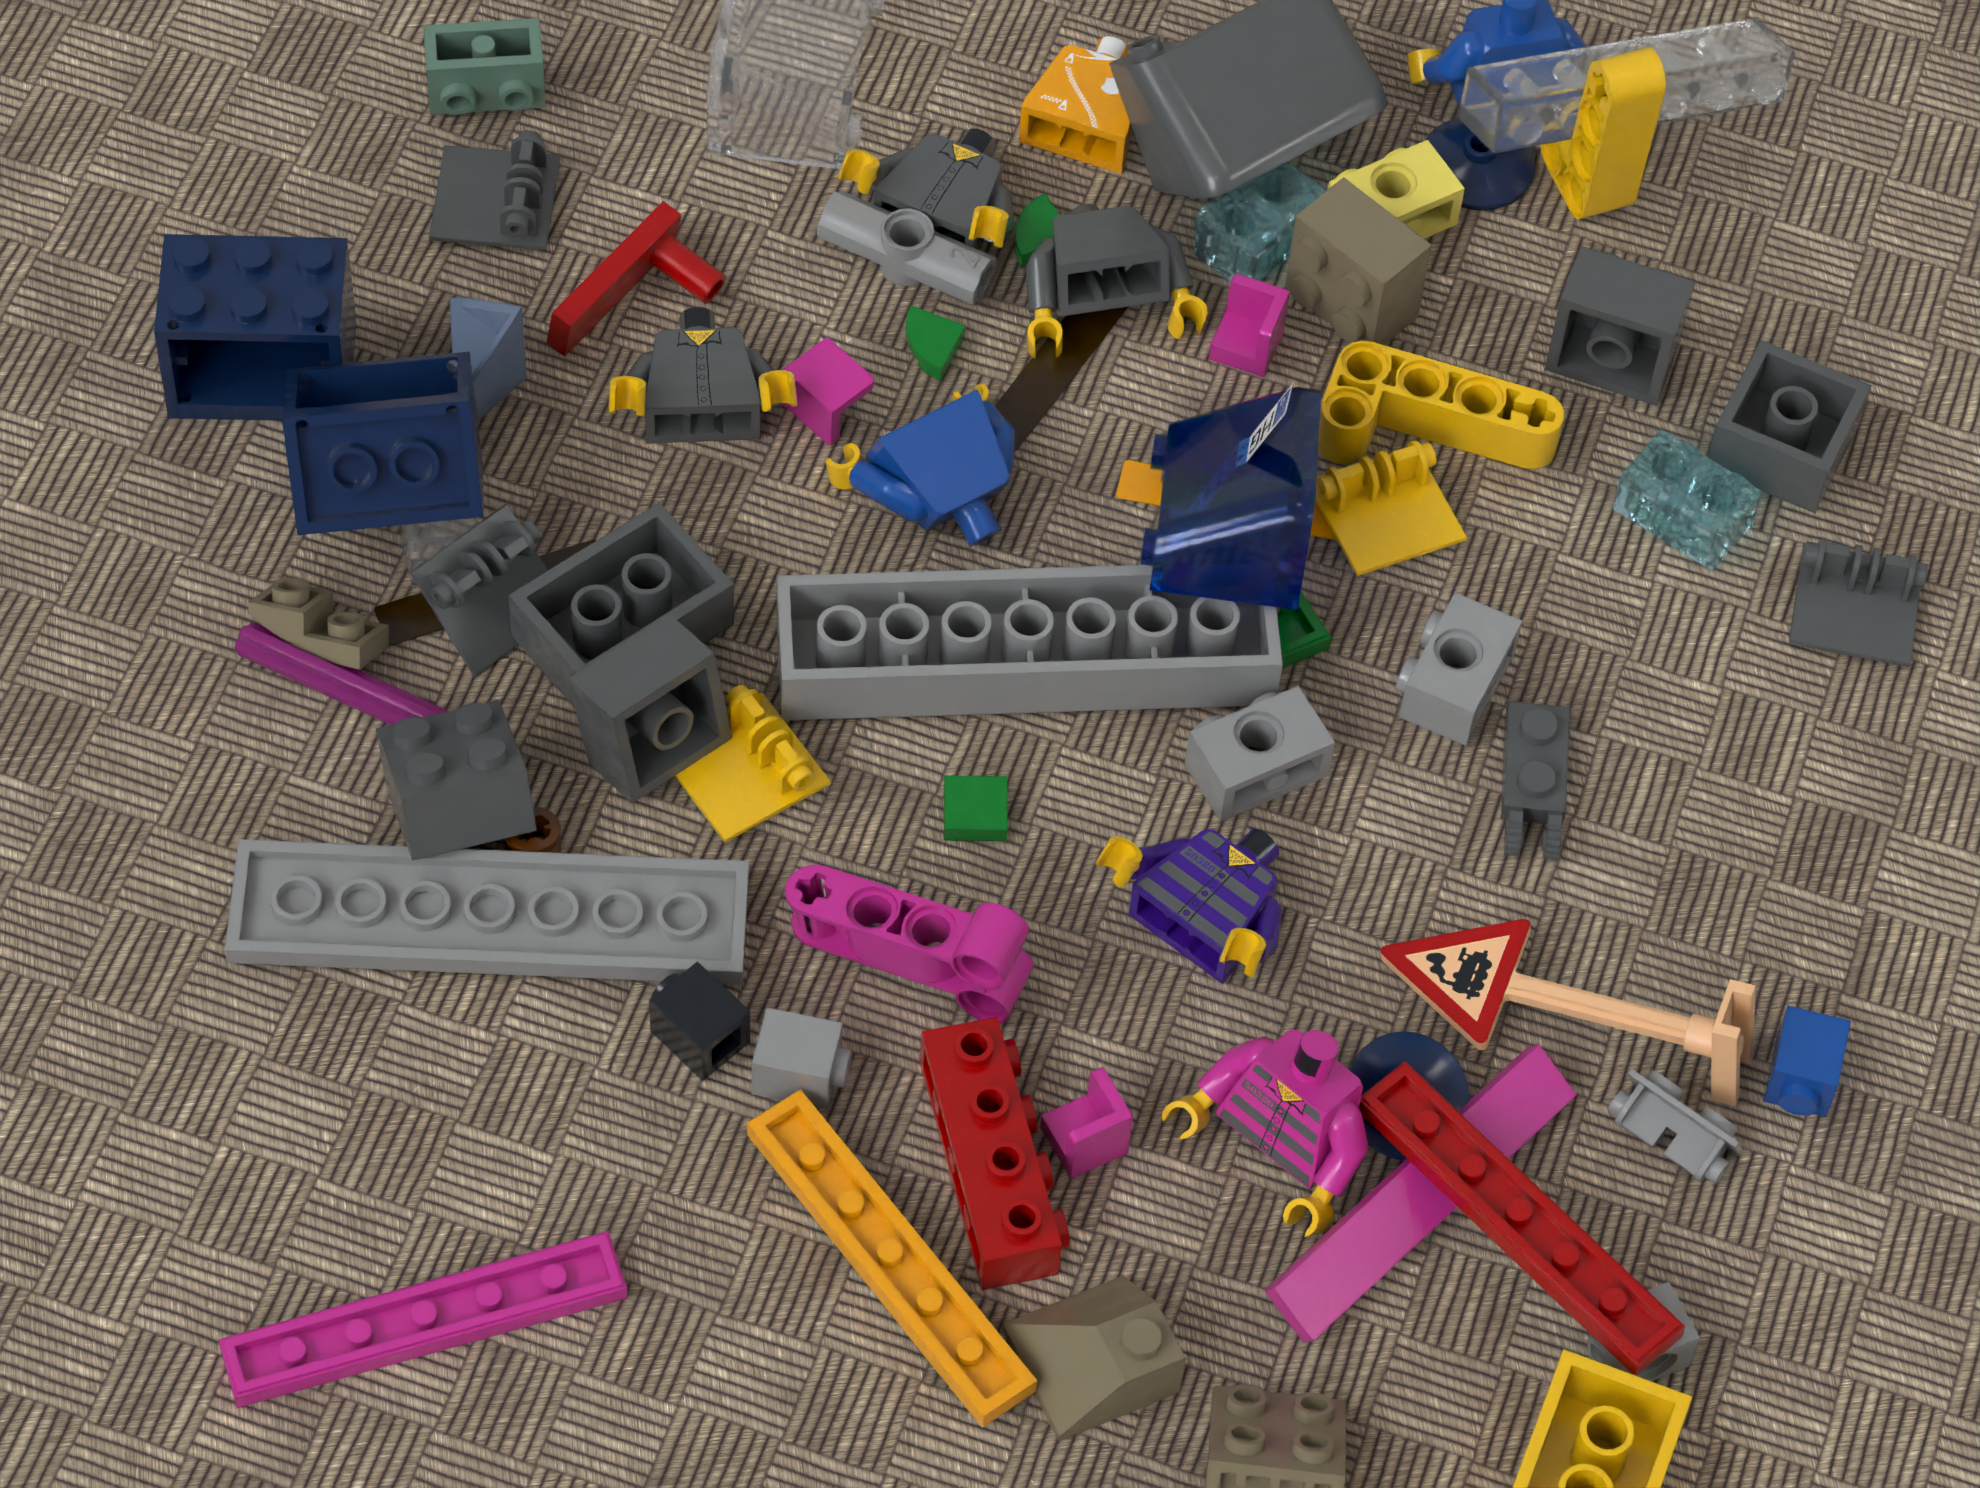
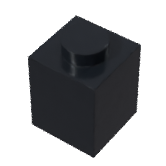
(699, 1020)

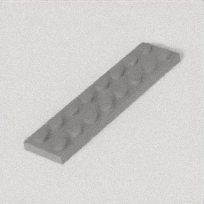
(486, 911)

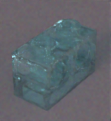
(1254, 224)
(1684, 504)

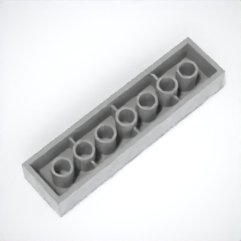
(1014, 644)

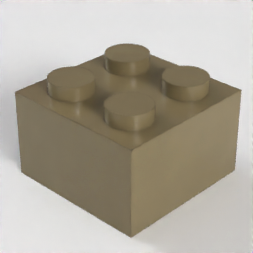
(1357, 265)

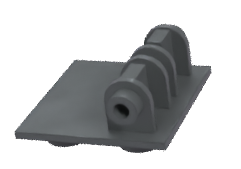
(496, 194)
(472, 584)
(1857, 602)

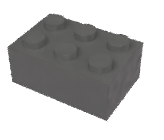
(617, 590)

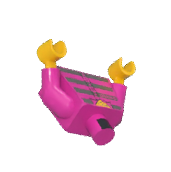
(1294, 1108)

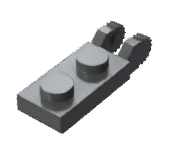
(1534, 774)

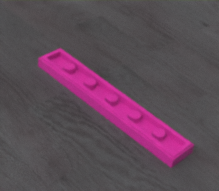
(1408, 1204)
(422, 1319)

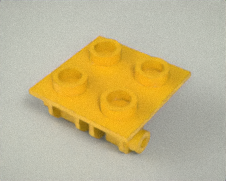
(1387, 508)
(755, 771)

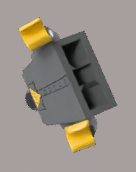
(944, 180)
(1103, 264)
(701, 384)

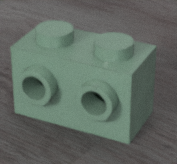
(484, 66)

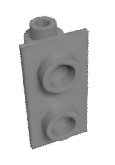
(1698, 1138)

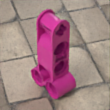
(977, 953)

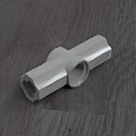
(906, 247)

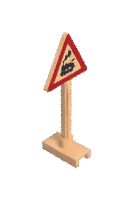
(1475, 973)

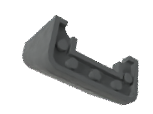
(1244, 94)

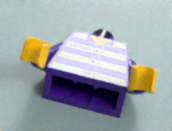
(1204, 896)

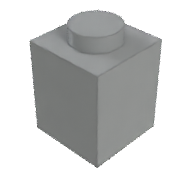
(799, 1054)

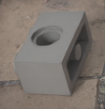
(1452, 698)
(1239, 778)

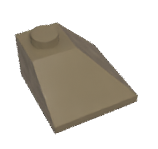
(1098, 1355)

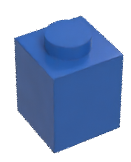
(1806, 1062)

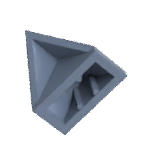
(496, 347)

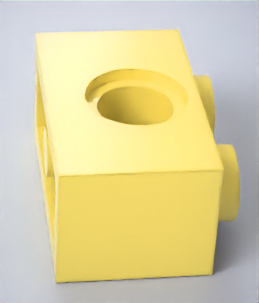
(1412, 187)

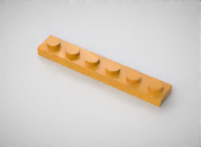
(892, 1258)

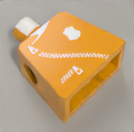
(1079, 107)

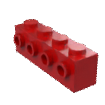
(992, 1154)

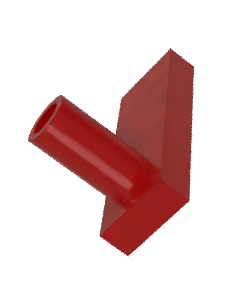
(647, 246)

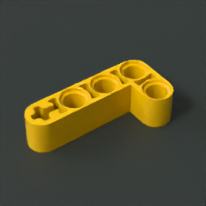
(1611, 134)
(1435, 403)

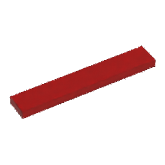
(1521, 1219)

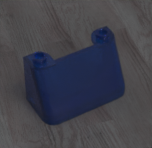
(1233, 523)

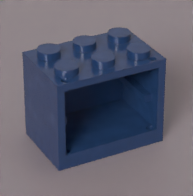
(243, 315)
(383, 443)

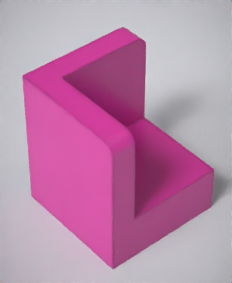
(1250, 325)
(826, 386)
(1089, 1128)

